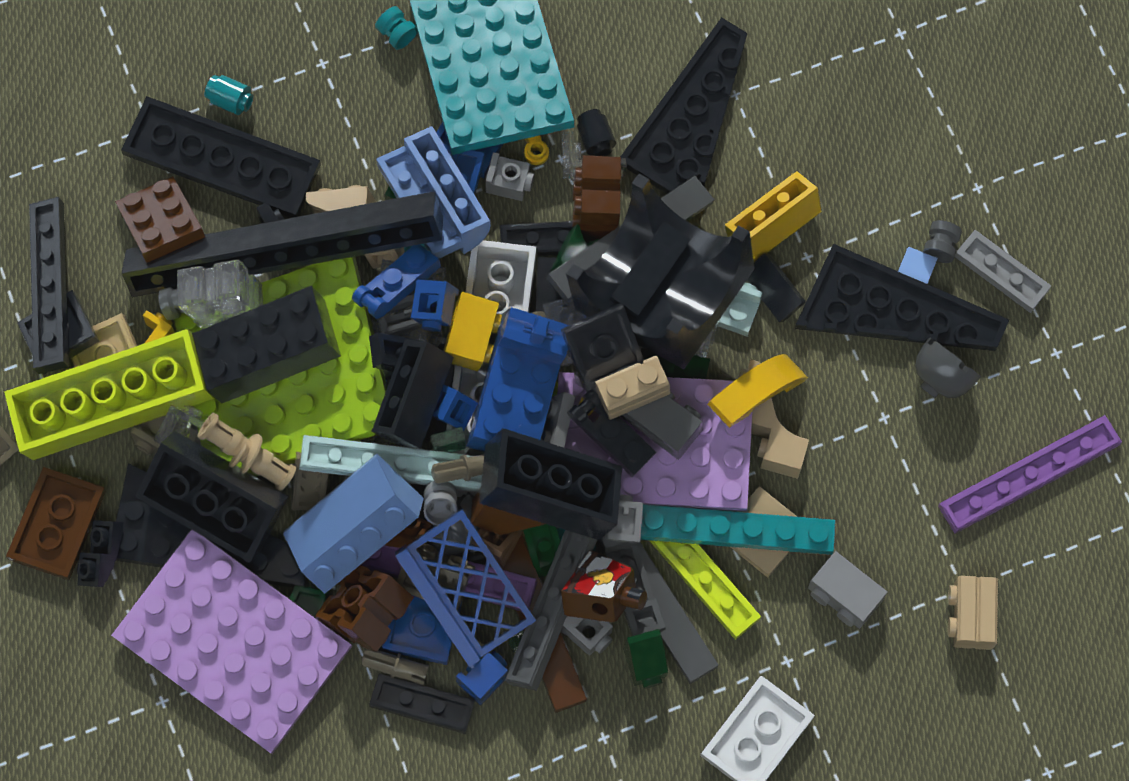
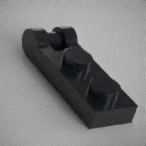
(612, 435)

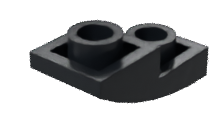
(97, 565)

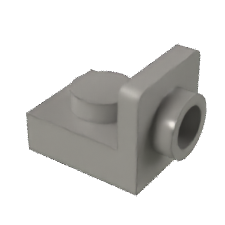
(628, 521)

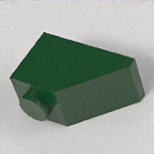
(646, 658)

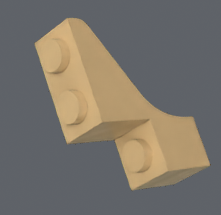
(355, 195)
(782, 450)

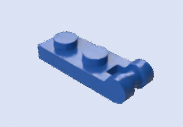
(396, 281)

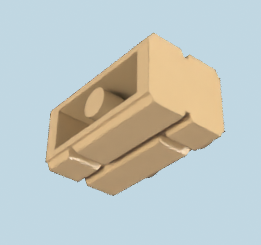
(633, 387)
(974, 612)

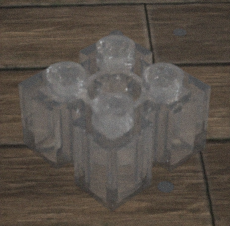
(217, 292)

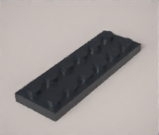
(221, 157)

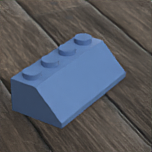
(352, 523)

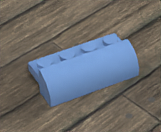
(428, 167)

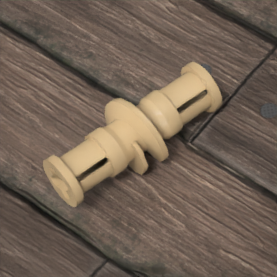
(246, 451)

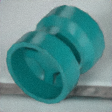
(396, 27)

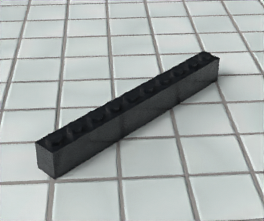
(296, 241)

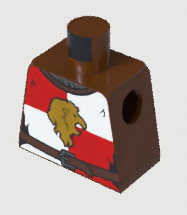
(601, 589)

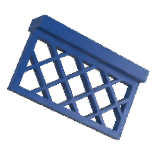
(440, 603)

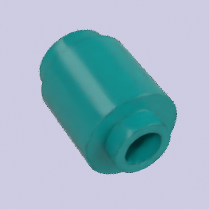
(229, 94)

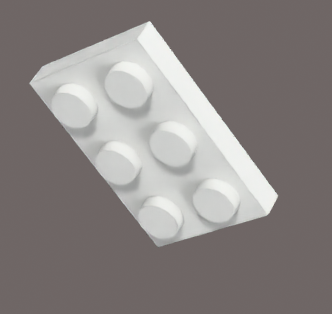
(757, 733)

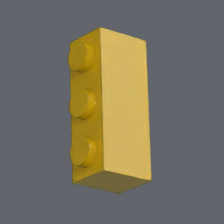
(778, 213)

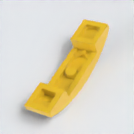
(755, 388)

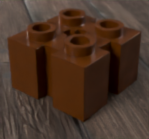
(597, 196)
(365, 607)

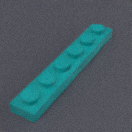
(738, 529)

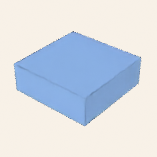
(917, 265)

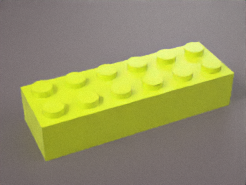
(106, 395)

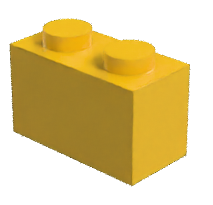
(471, 330)

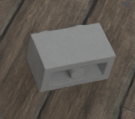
(846, 590)

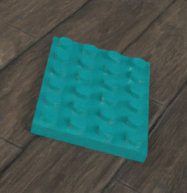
(491, 71)

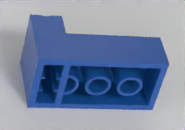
(519, 378)

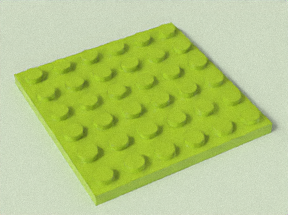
(324, 401)

